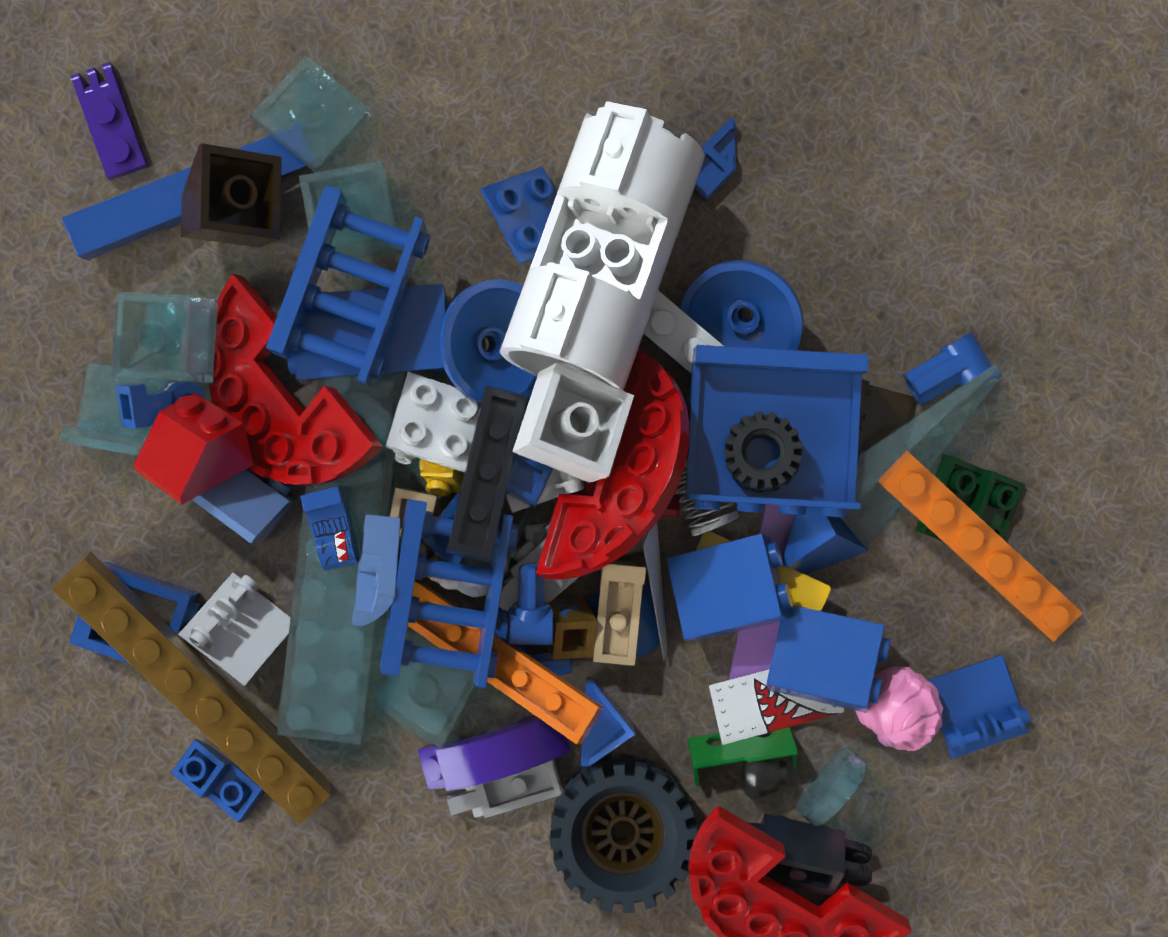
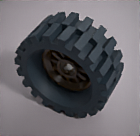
(624, 878)

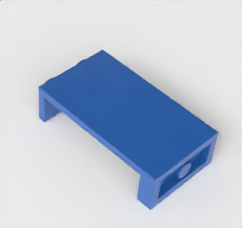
(410, 344)

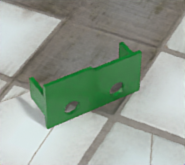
(752, 749)

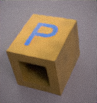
(572, 629)

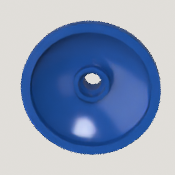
(725, 288)
(475, 314)

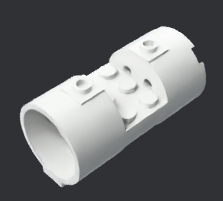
(604, 246)

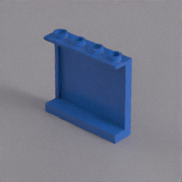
(807, 388)

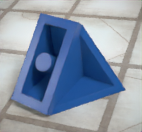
(819, 542)
(610, 728)

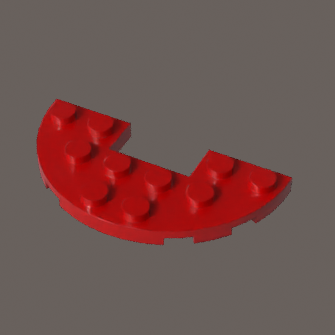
(282, 437)
(642, 481)
(740, 901)

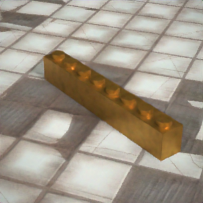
(193, 687)

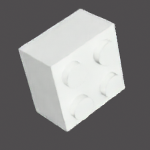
(573, 423)

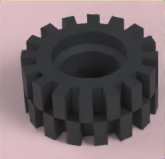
(768, 426)

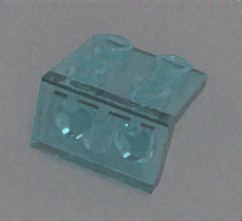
(99, 413)

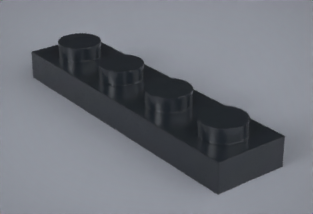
(486, 474)

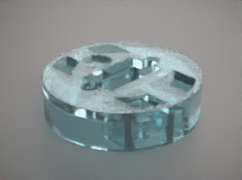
(832, 786)

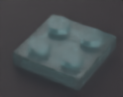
(310, 114)

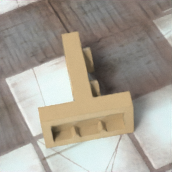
(619, 612)

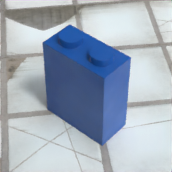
(729, 587)
(828, 659)

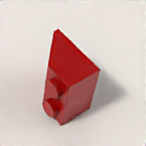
(193, 448)

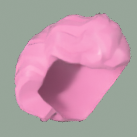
(906, 710)

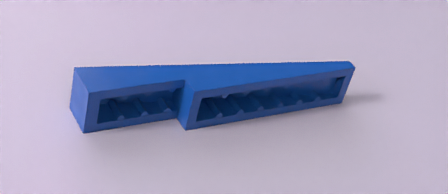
(148, 208)

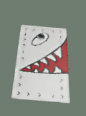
(749, 709)

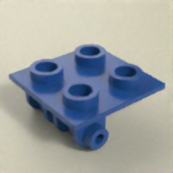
(522, 209)
(979, 707)

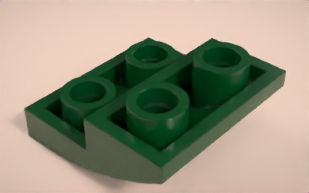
(982, 490)

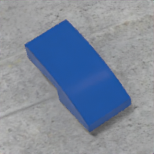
(219, 779)

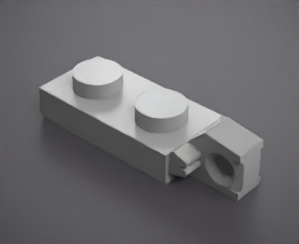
(508, 792)

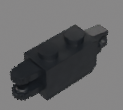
(816, 856)

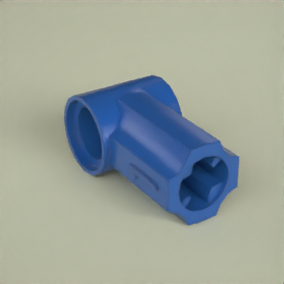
(951, 367)

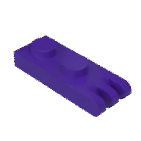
(110, 123)

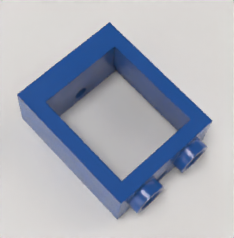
(185, 610)

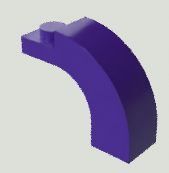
(492, 754)

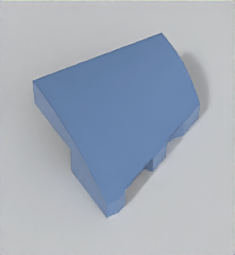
(376, 568)

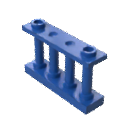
(320, 255)
(406, 608)

